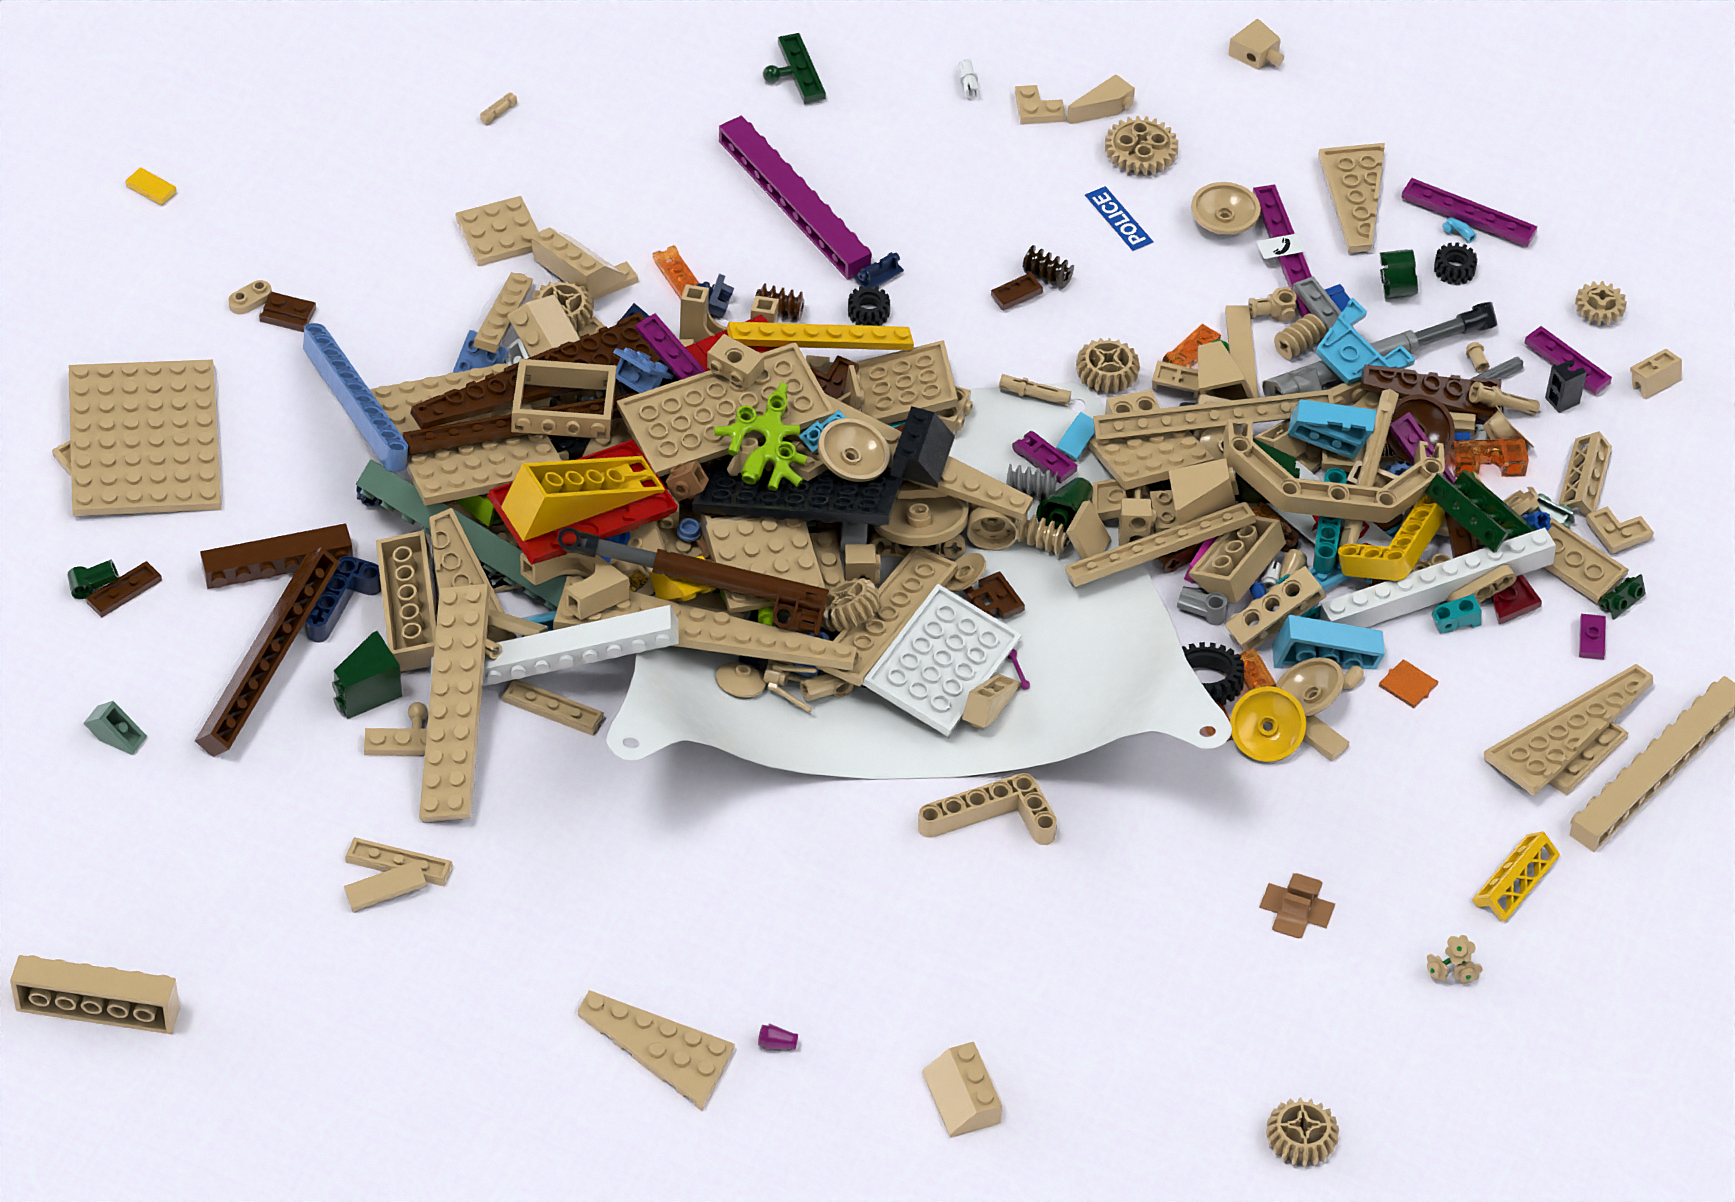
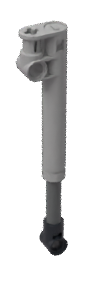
(1314, 375)

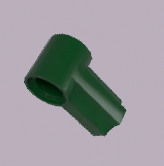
(84, 580)

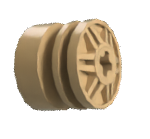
(990, 528)

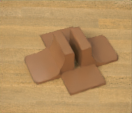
(1293, 905)

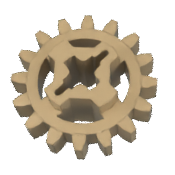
(1600, 302)

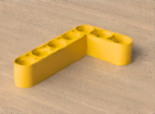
(1403, 552)

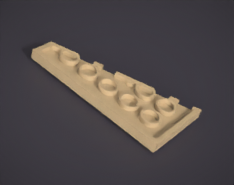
(668, 1049)

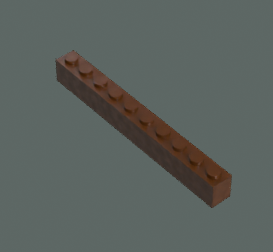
(267, 652)

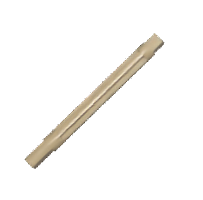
(1372, 458)

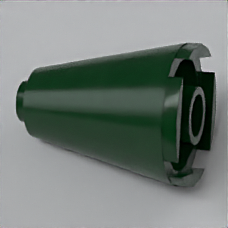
(1065, 503)

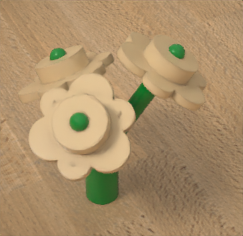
(1459, 952)

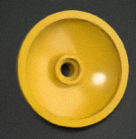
(1268, 706)

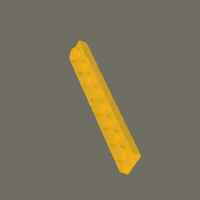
(821, 335)

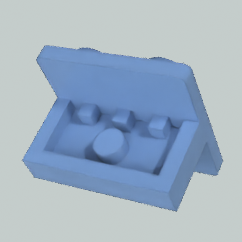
(473, 357)
(638, 371)

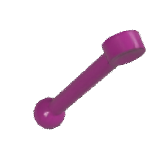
(1024, 683)

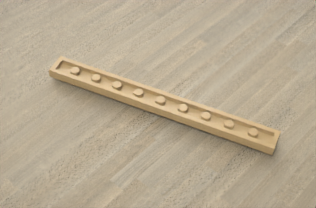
(1202, 415)

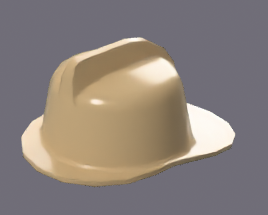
(1499, 428)

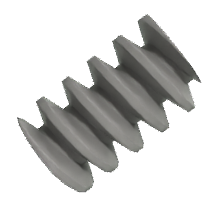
(1032, 482)

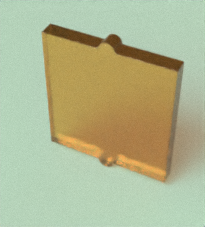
(1408, 683)

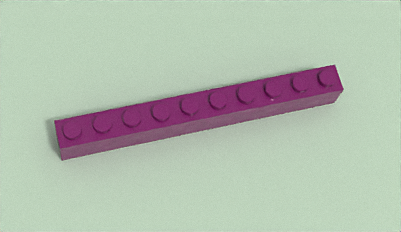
(794, 197)

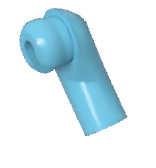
(1466, 232)

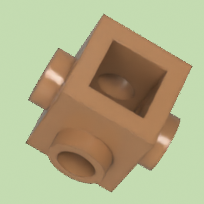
(686, 480)

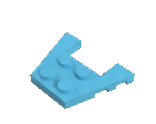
(1348, 351)

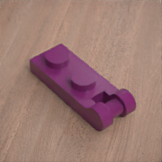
(1045, 456)

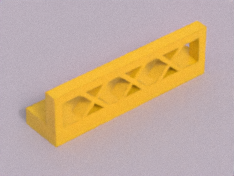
(1514, 868)

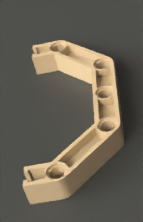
(1329, 498)

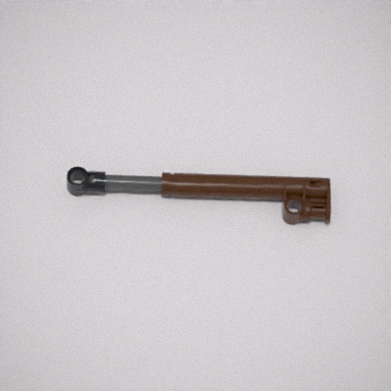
(800, 600)

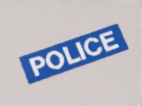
(1119, 218)

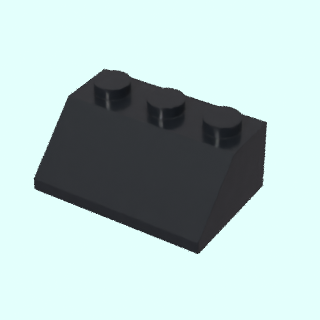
(922, 448)

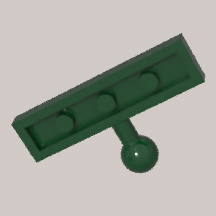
(799, 66)

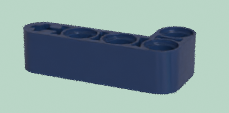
(349, 577)

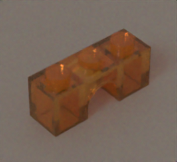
(1507, 454)

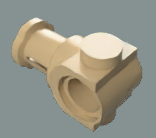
(1278, 305)

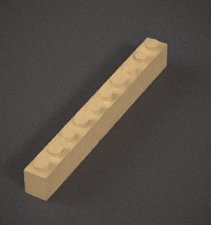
(1655, 766)

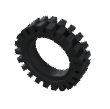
(1222, 660)

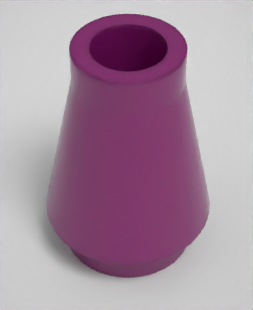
(776, 1038)

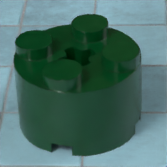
(1398, 273)

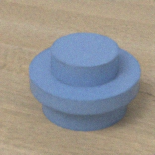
(689, 530)

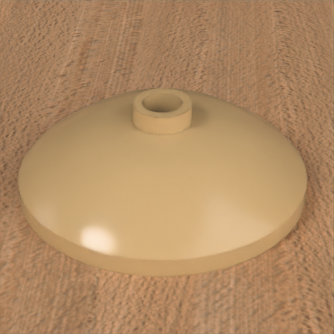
(1225, 208)
(853, 449)
(1313, 683)

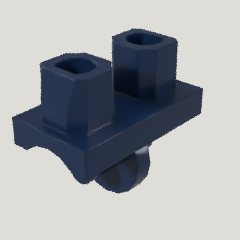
(721, 291)

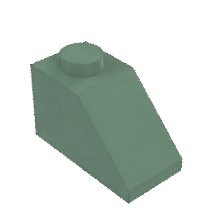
(115, 727)

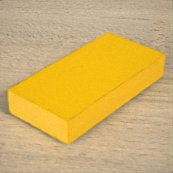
(150, 186)

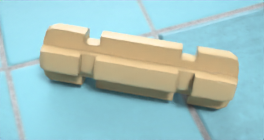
(498, 108)

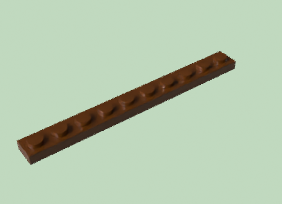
(490, 428)

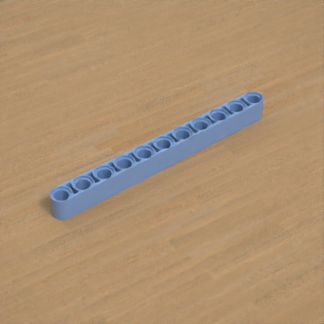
(355, 397)

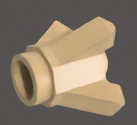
(747, 446)

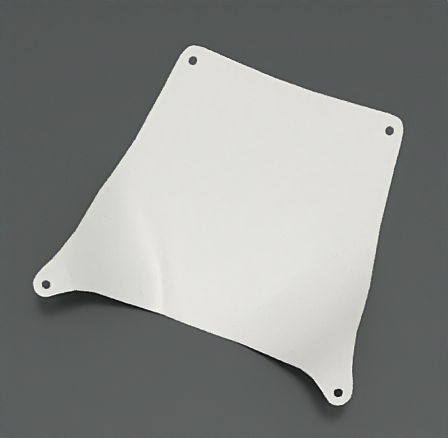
(1094, 657)

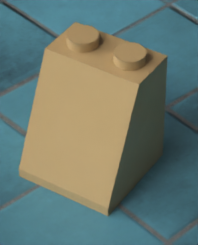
(1220, 374)
(1203, 489)

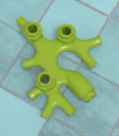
(773, 450)

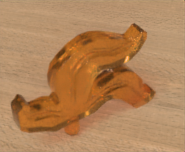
(1264, 512)

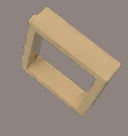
(564, 375)

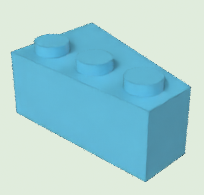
(1332, 426)

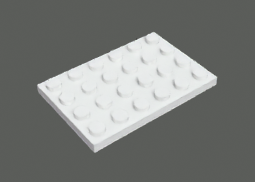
(941, 658)

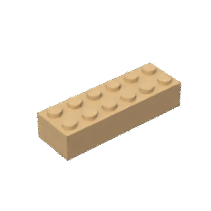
(408, 598)
(95, 994)

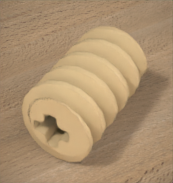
(1299, 336)
(1043, 534)

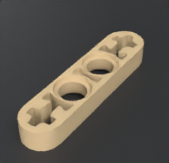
(897, 551)

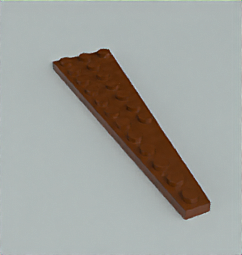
(498, 390)

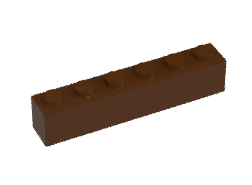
(271, 555)

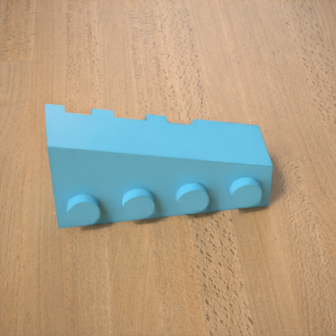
(1313, 638)

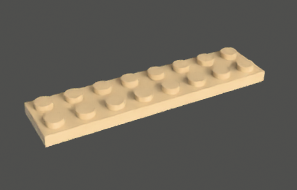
(900, 599)

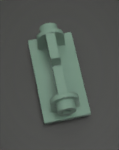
(1560, 513)

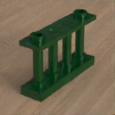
(1478, 509)

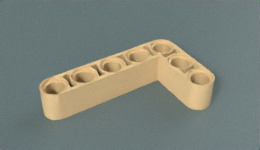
(988, 801)

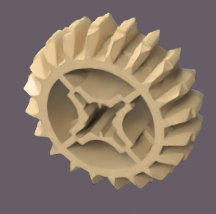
(574, 300)
(1107, 365)
(850, 604)
(1300, 1119)

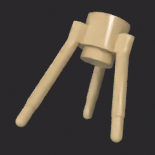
(778, 675)

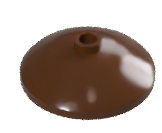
(1430, 416)

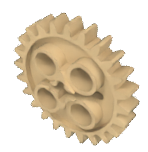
(1141, 145)

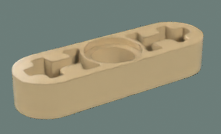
(1487, 584)

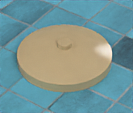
(925, 521)

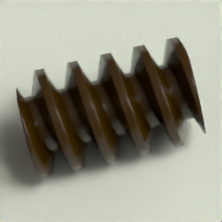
(1047, 269)

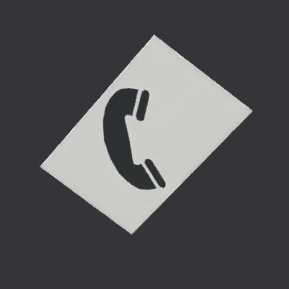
(1280, 246)

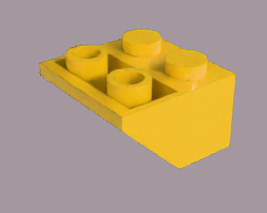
(676, 589)

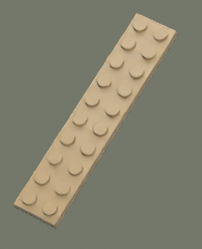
(455, 703)

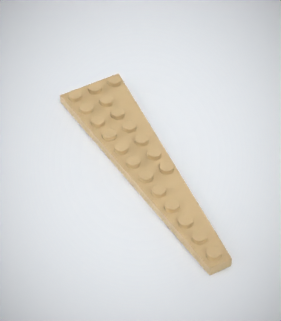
(957, 478)
(724, 633)

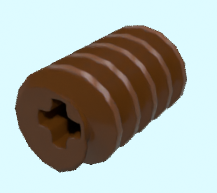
(787, 303)

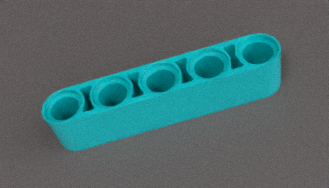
(1328, 531)

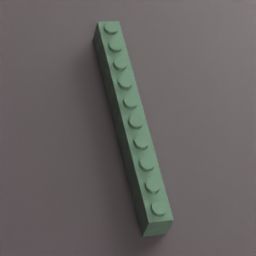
(487, 546)

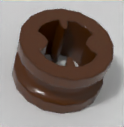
(1293, 542)

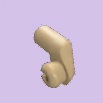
(1353, 677)

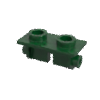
(1626, 595)

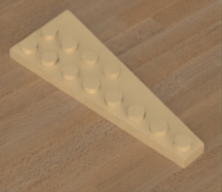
(1551, 743)

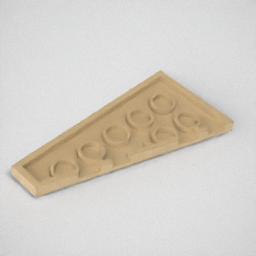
(1354, 185)
(458, 564)

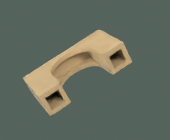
(697, 322)
(598, 592)

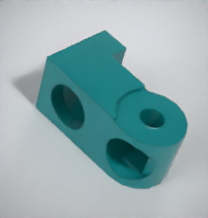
(1457, 614)

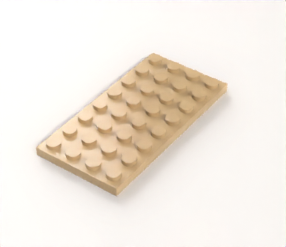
(679, 419)

